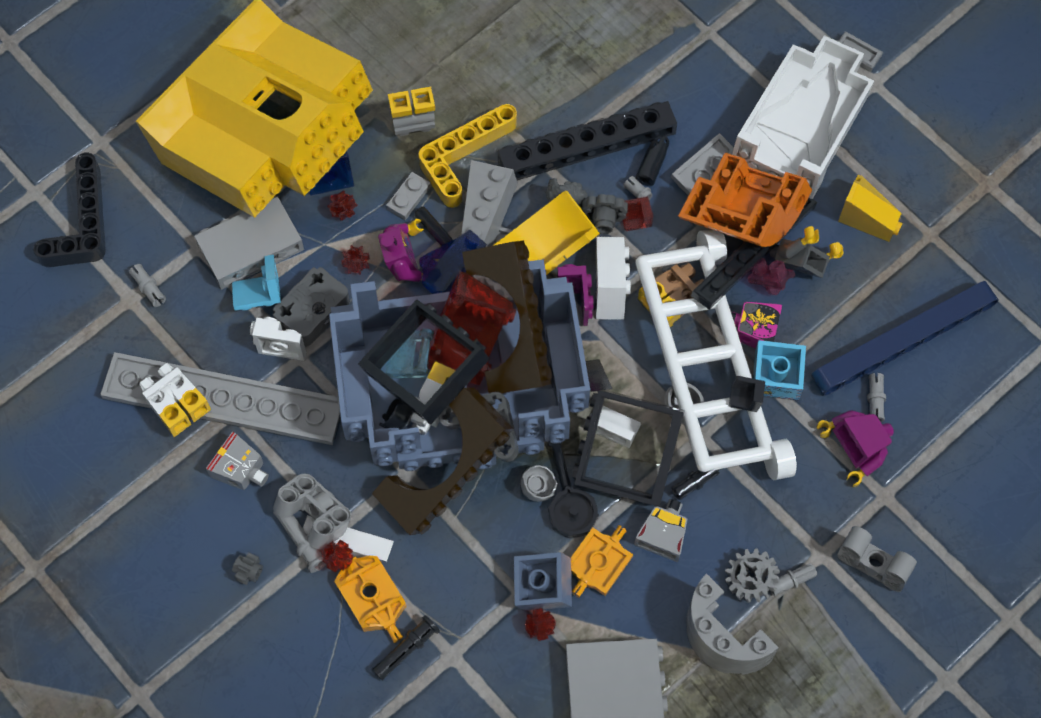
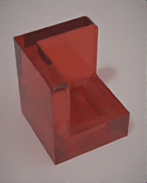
(638, 214)

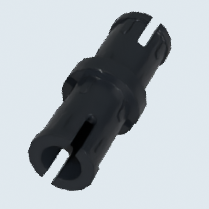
(694, 481)

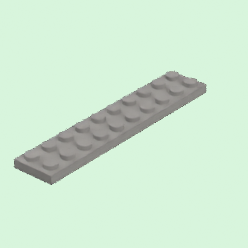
(234, 399)

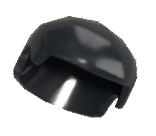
(397, 415)

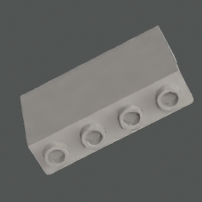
(239, 244)

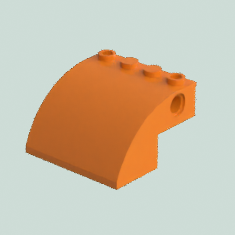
(746, 202)

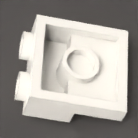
(274, 341)

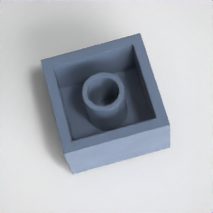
(542, 581)

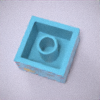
(781, 368)

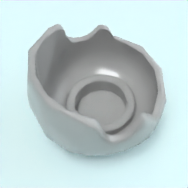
(538, 483)

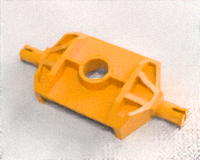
(377, 611)

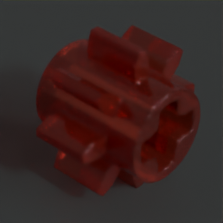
(342, 205)
(355, 259)
(337, 556)
(540, 624)

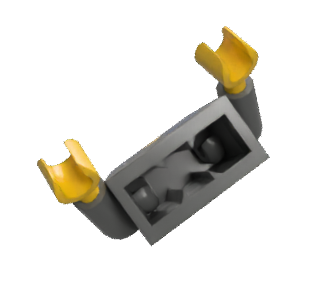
(804, 257)

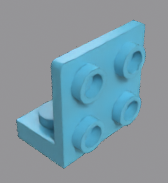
(259, 290)

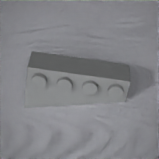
(487, 199)

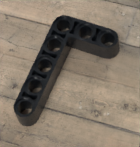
(87, 217)

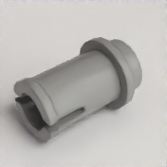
(637, 188)

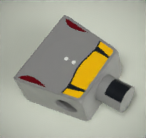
(663, 531)

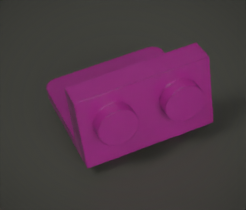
(581, 284)

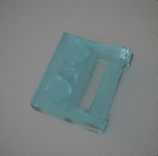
(401, 363)

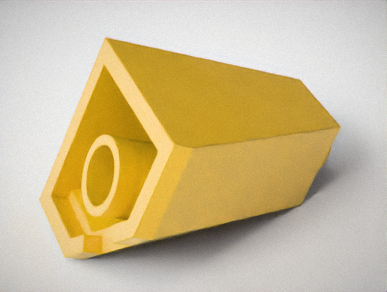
(870, 211)

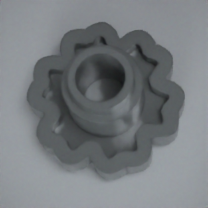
(605, 211)

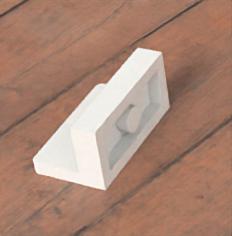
(617, 427)

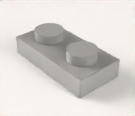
(408, 196)

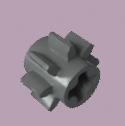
(247, 568)

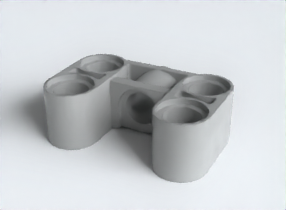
(309, 495)
(858, 550)

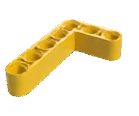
(461, 148)

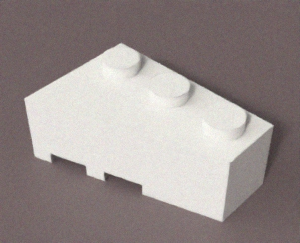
(611, 277)

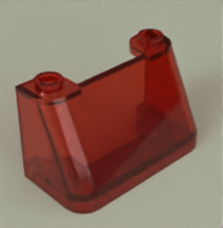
(479, 313)

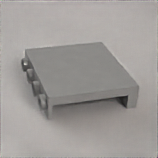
(616, 679)

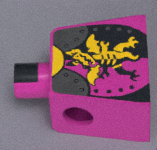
(757, 322)

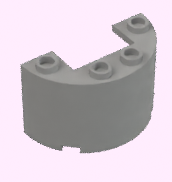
(713, 641)

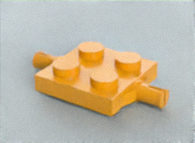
(599, 561)

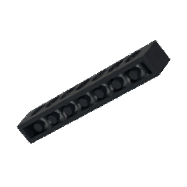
(600, 144)

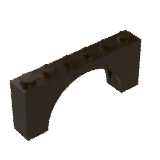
(510, 268)
(482, 433)

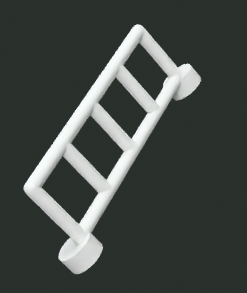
(711, 251)

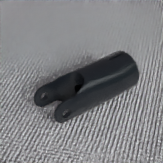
(652, 162)

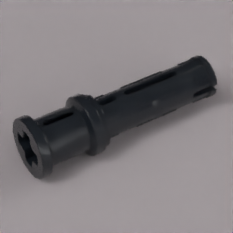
(414, 639)

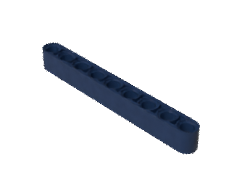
(904, 338)

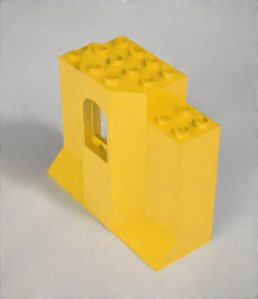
(219, 139)

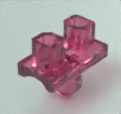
(772, 276)

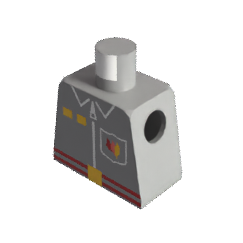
(237, 464)

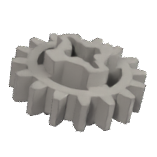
(762, 568)

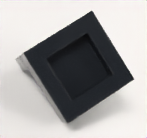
(747, 393)

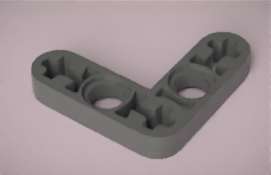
(504, 411)

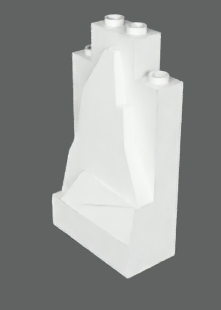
(805, 112)

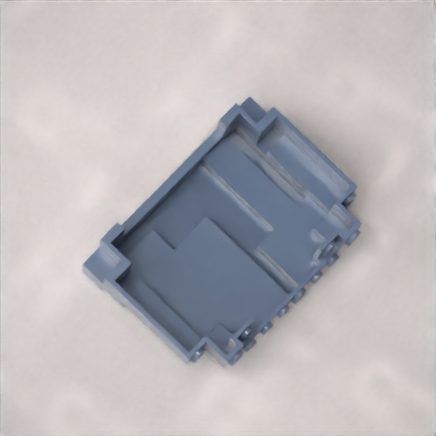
(536, 413)

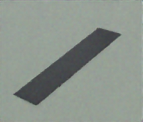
(597, 377)

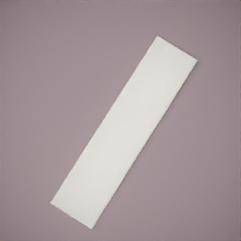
(360, 541)

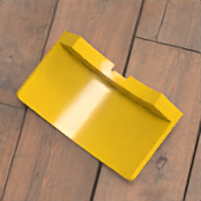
(554, 231)

